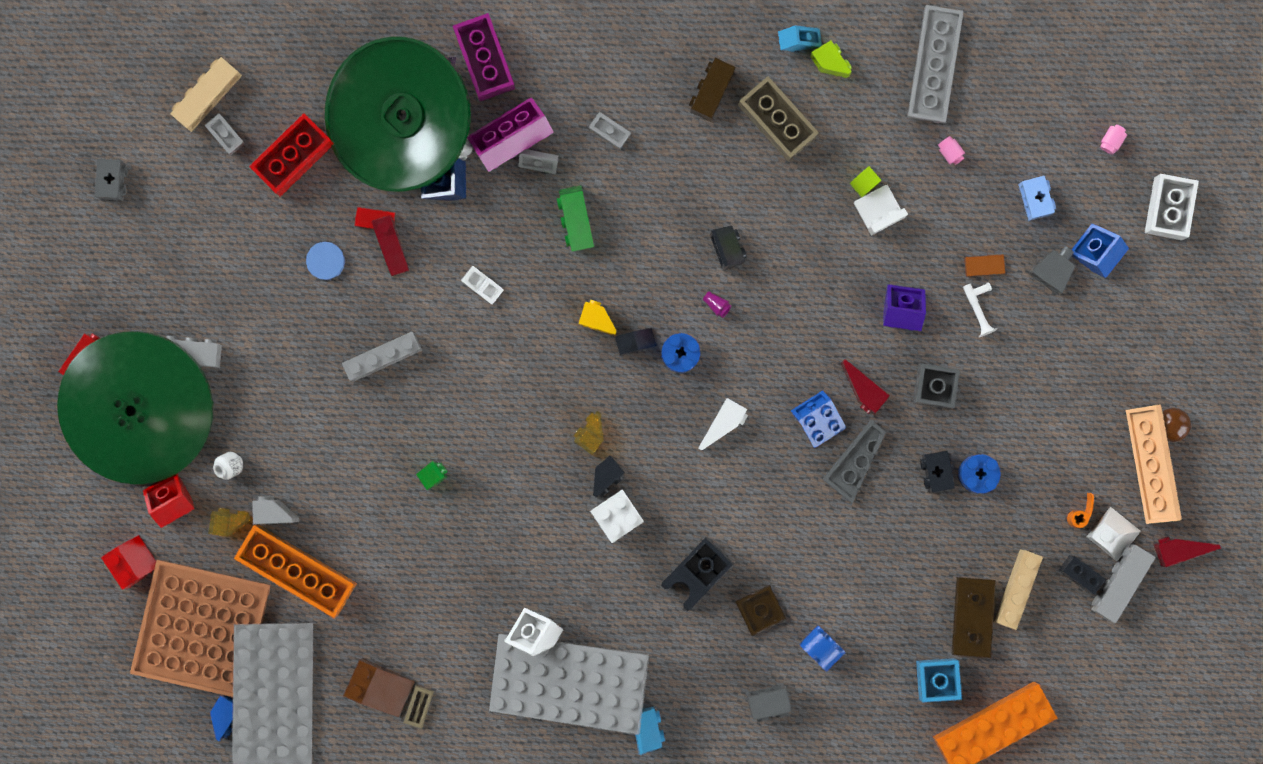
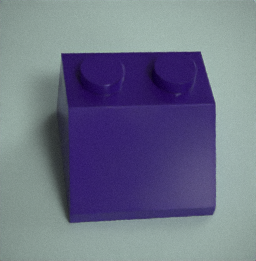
(904, 307)

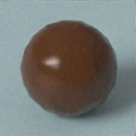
(1176, 424)

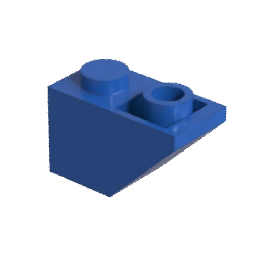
(222, 717)

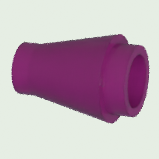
(717, 304)

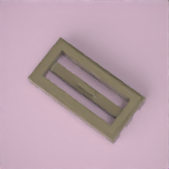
(424, 691)

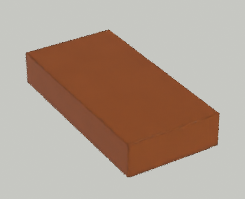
(984, 265)

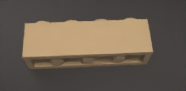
(205, 94)
(1018, 589)

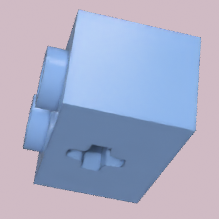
(1034, 207)

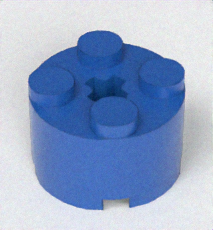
(690, 347)
(974, 483)
(822, 648)

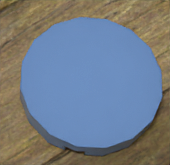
(325, 260)

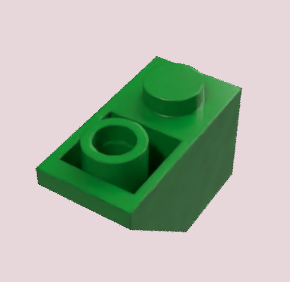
(432, 474)

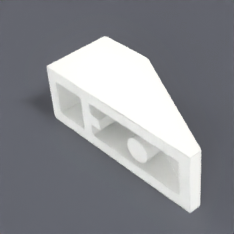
(726, 420)

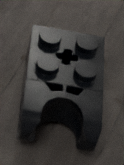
(695, 576)

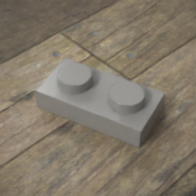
(609, 130)
(224, 134)
(538, 161)

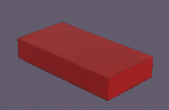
(365, 216)

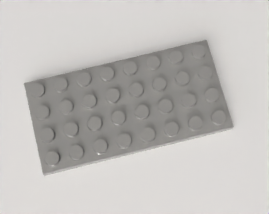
(571, 685)
(272, 693)

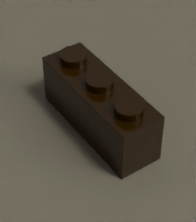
(711, 89)

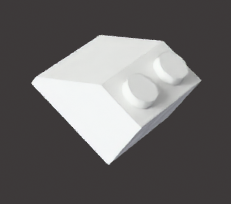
(533, 633)

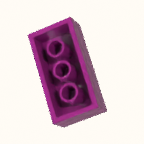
(484, 57)
(510, 134)

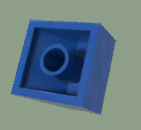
(1099, 250)

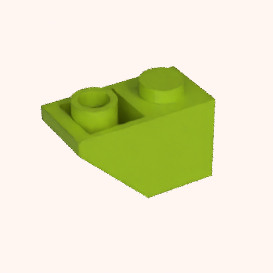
(829, 60)

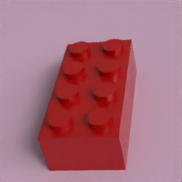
(291, 155)

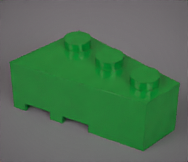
(575, 218)

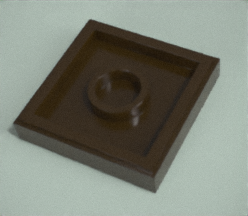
(760, 610)

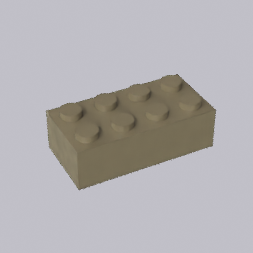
(778, 118)

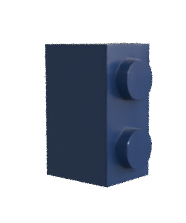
(449, 186)

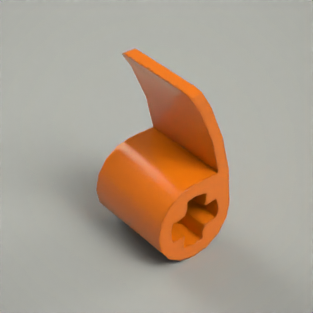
(1084, 516)

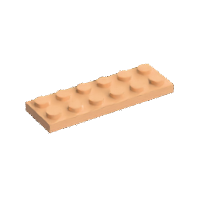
(1153, 464)

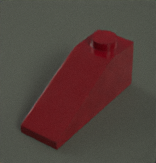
(390, 245)
(866, 391)
(1176, 550)

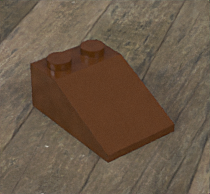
(378, 688)

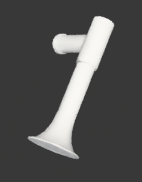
(971, 295)

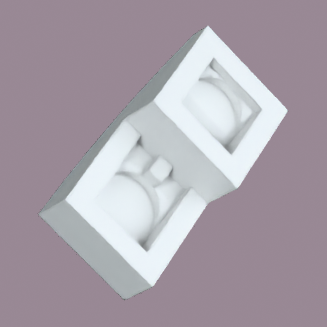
(482, 285)

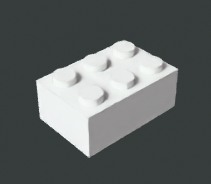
(1171, 207)

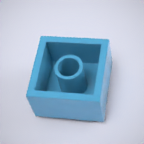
(938, 680)

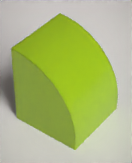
(865, 181)

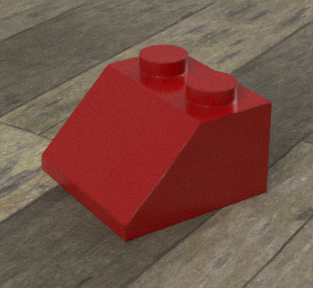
(168, 500)
(130, 562)

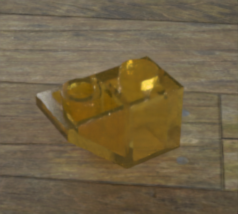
(591, 435)
(226, 523)

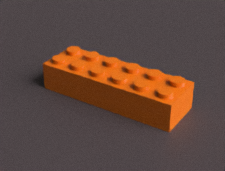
(295, 571)
(996, 726)

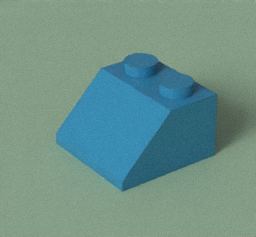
(650, 736)

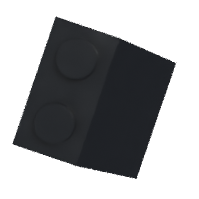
(727, 247)

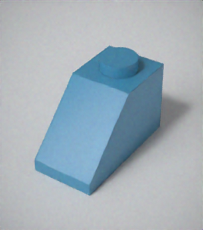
(799, 38)

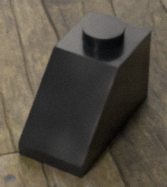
(635, 341)

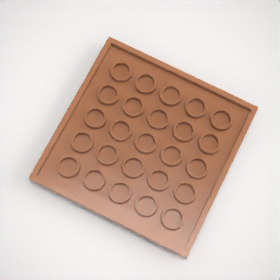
(191, 626)

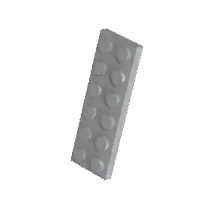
(935, 64)

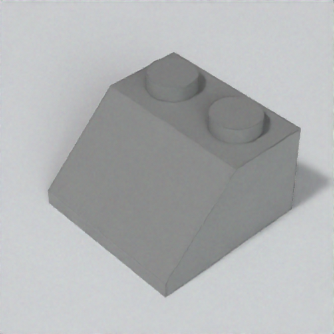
(268, 510)

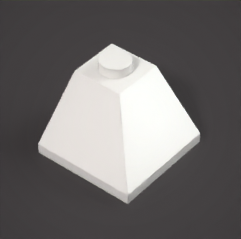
(1113, 533)

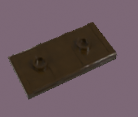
(973, 617)

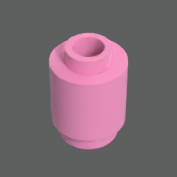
(1113, 139)
(951, 150)

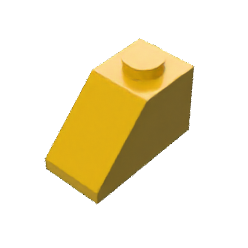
(596, 318)

